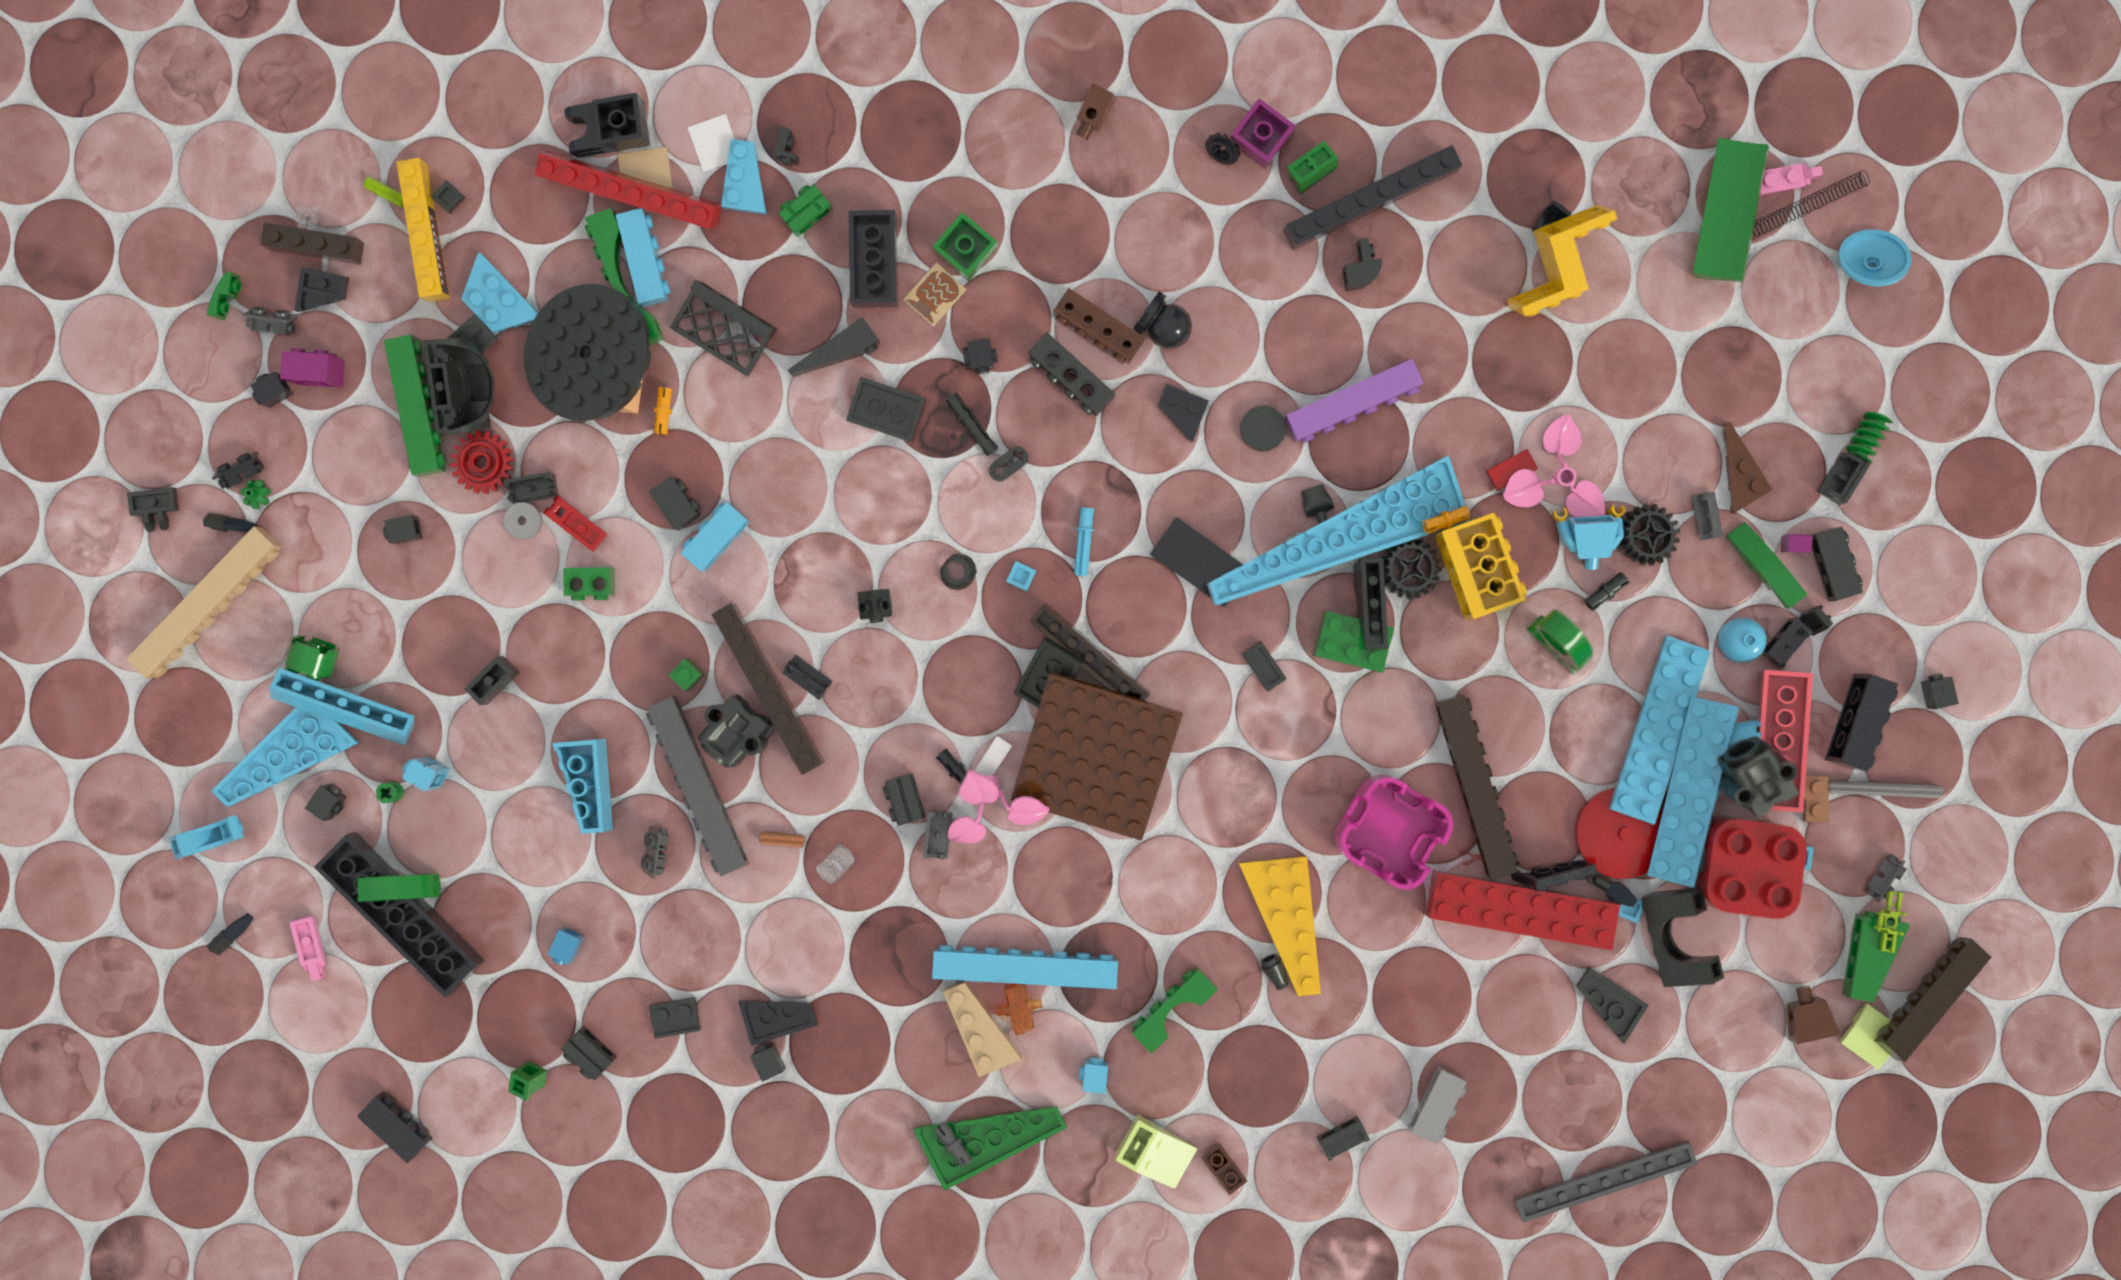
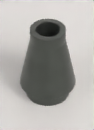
(1274, 970)

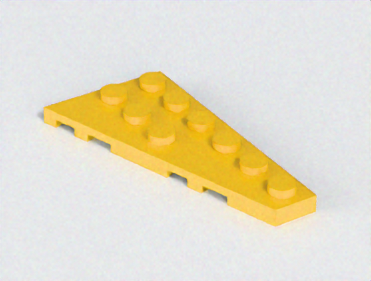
(1285, 904)

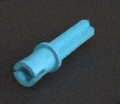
(1084, 541)

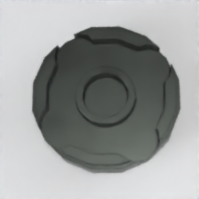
(1263, 428)

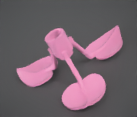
(1524, 486)
(985, 789)

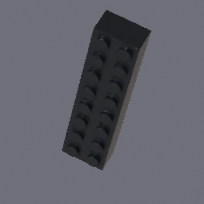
(405, 923)

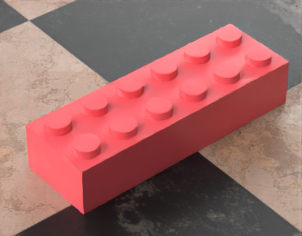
(1786, 723)

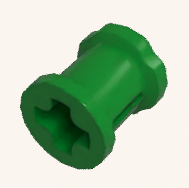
(396, 792)

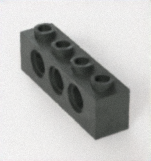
(1049, 346)

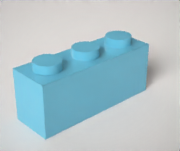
(714, 536)

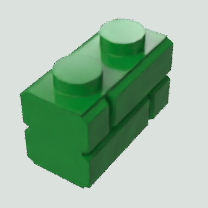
(805, 209)

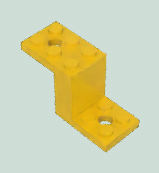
(1561, 260)

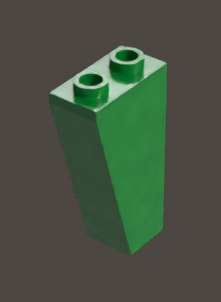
(1866, 963)

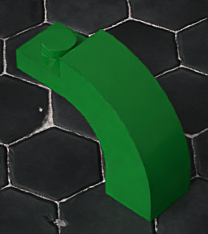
(398, 887)

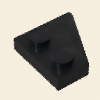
(319, 289)
(1183, 409)

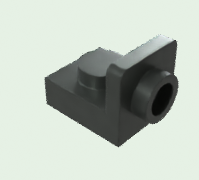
(784, 144)

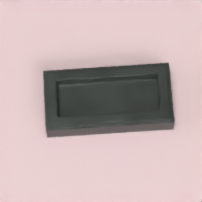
(1264, 666)

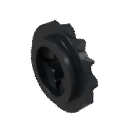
(1225, 156)

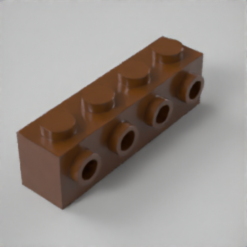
(1098, 326)

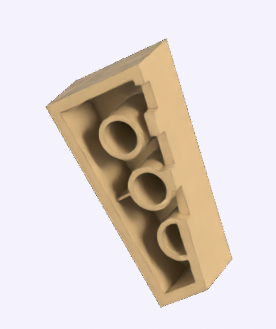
(983, 1036)

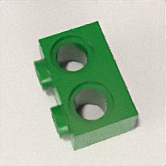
(589, 577)

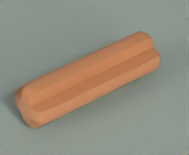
(782, 839)

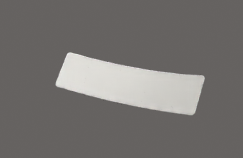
(993, 757)

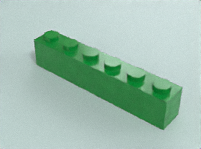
(415, 405)

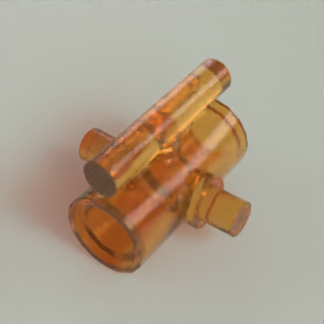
(1019, 1008)

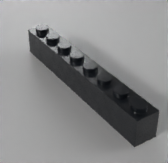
(1372, 197)

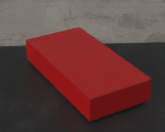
(1502, 472)

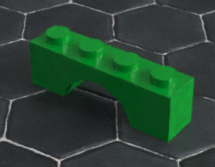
(1194, 988)

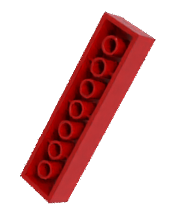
(1522, 910)

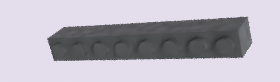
(697, 785)

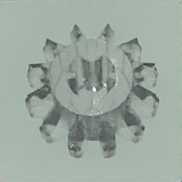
(835, 864)

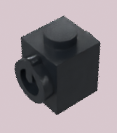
(979, 356)

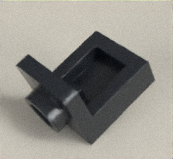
(1551, 214)

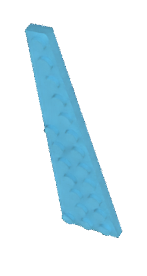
(1365, 528)

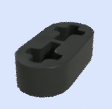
(1012, 468)

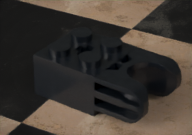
(611, 124)

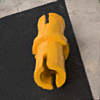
(662, 411)
(1446, 520)

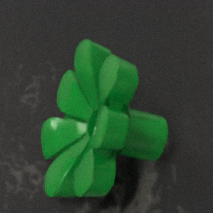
(255, 494)

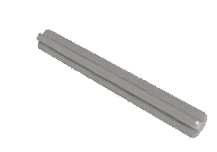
(1885, 789)

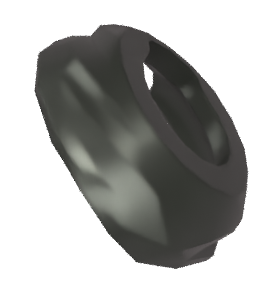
(969, 574)

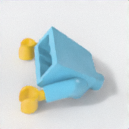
(1591, 535)

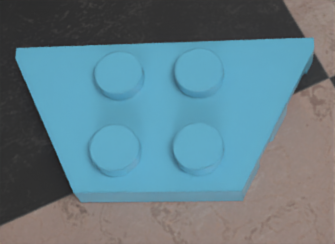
(495, 298)

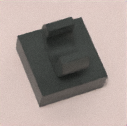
(1816, 620)

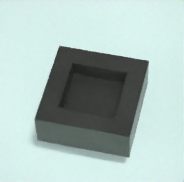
(448, 197)

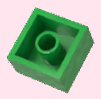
(965, 246)

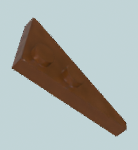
(1745, 477)

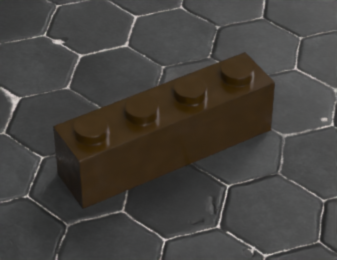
(312, 243)

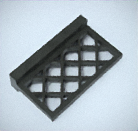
(734, 311)

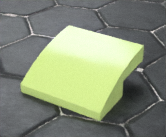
(1862, 1034)

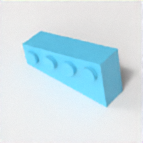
(587, 782)

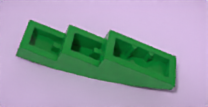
(1766, 565)

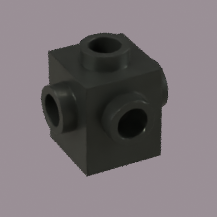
(874, 605)

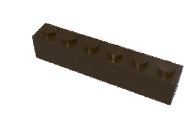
(1096, 661)
(1932, 998)

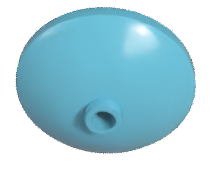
(1874, 257)

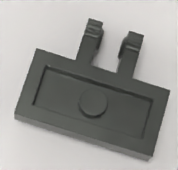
(152, 502)

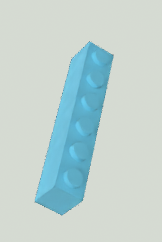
(341, 706)

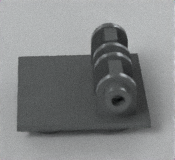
(650, 862)

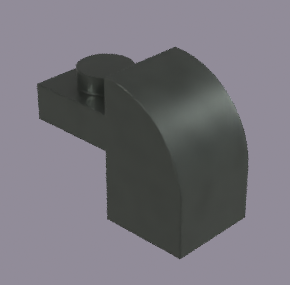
(1365, 271)

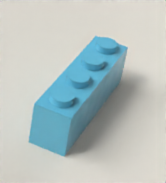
(642, 257)

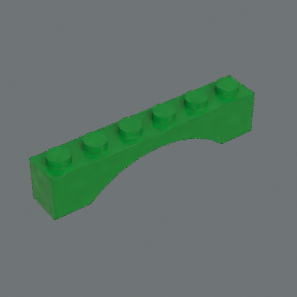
(607, 238)

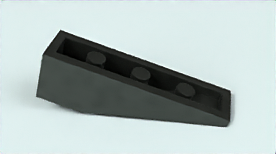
(846, 345)
(1371, 602)

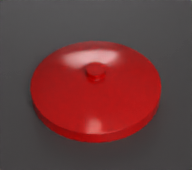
(1613, 841)

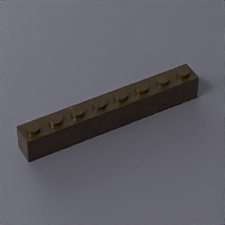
(768, 688)
(1476, 787)

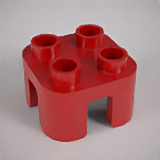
(1753, 867)

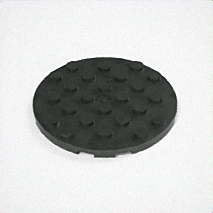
(618, 358)

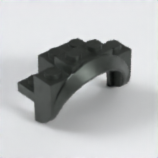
(459, 384)

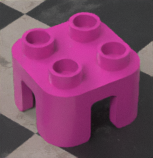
(1392, 831)

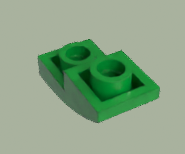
(227, 287)

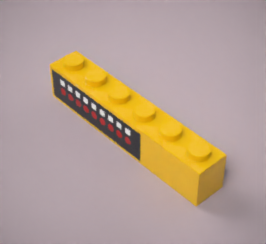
(423, 230)

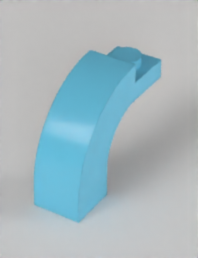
(206, 837)

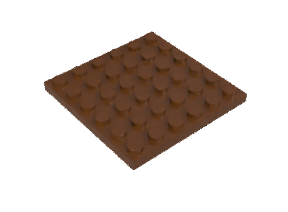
(1097, 755)

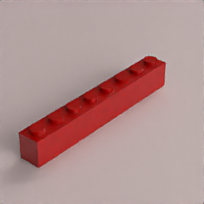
(628, 189)

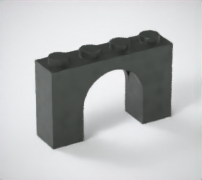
(1674, 965)

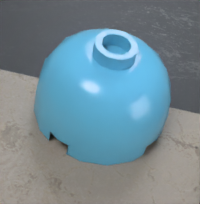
(1742, 640)

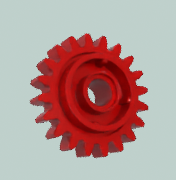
(469, 456)

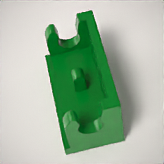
(1312, 166)

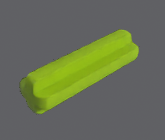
(383, 191)

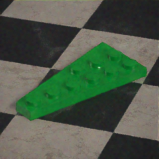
(987, 1140)

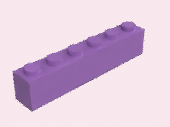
(1354, 400)

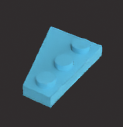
(742, 180)

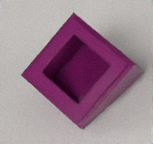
(1796, 543)

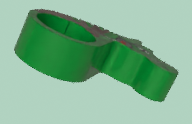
(1562, 640)

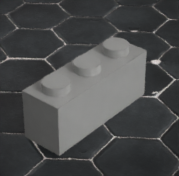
(1437, 1105)

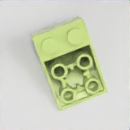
(1154, 1152)

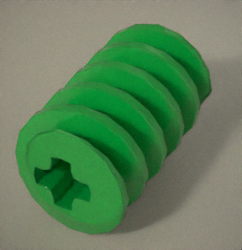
(1867, 434)

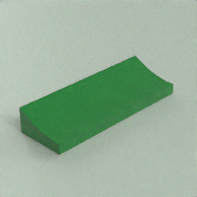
(1730, 210)

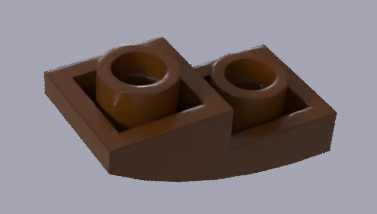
(1224, 1169)

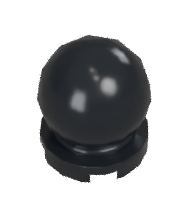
(1166, 324)

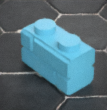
(425, 773)

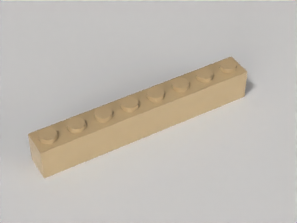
(204, 603)

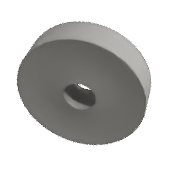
(513, 516)

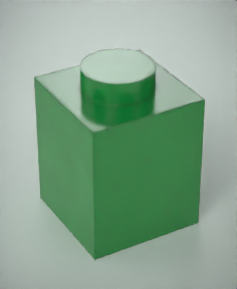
(687, 674)

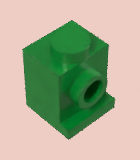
(527, 1080)

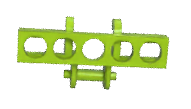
(1882, 924)

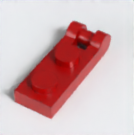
(576, 524)

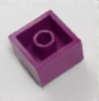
(1262, 133)
(312, 368)

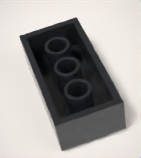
(873, 258)
(1861, 722)

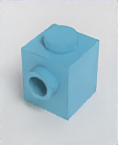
(1094, 1075)

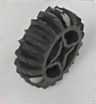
(1648, 526)
(1419, 575)

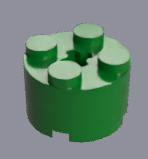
(311, 657)

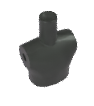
(1317, 502)

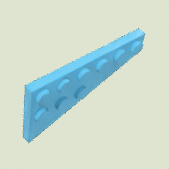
(288, 749)

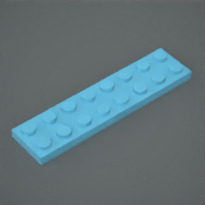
(1659, 730)
(1692, 792)

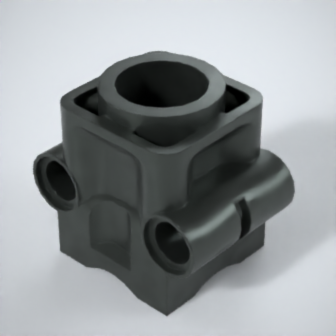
(731, 737)
(1756, 775)

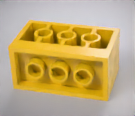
(1465, 569)

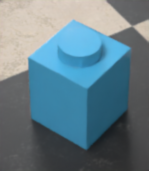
(565, 946)

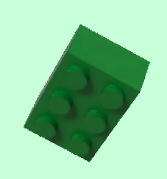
(1342, 642)

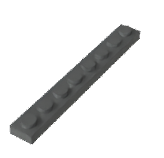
(1605, 1181)

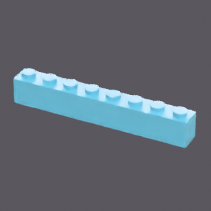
(1025, 968)

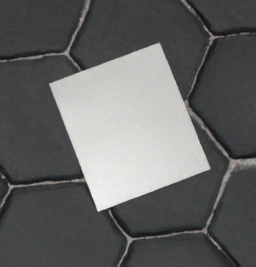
(712, 141)

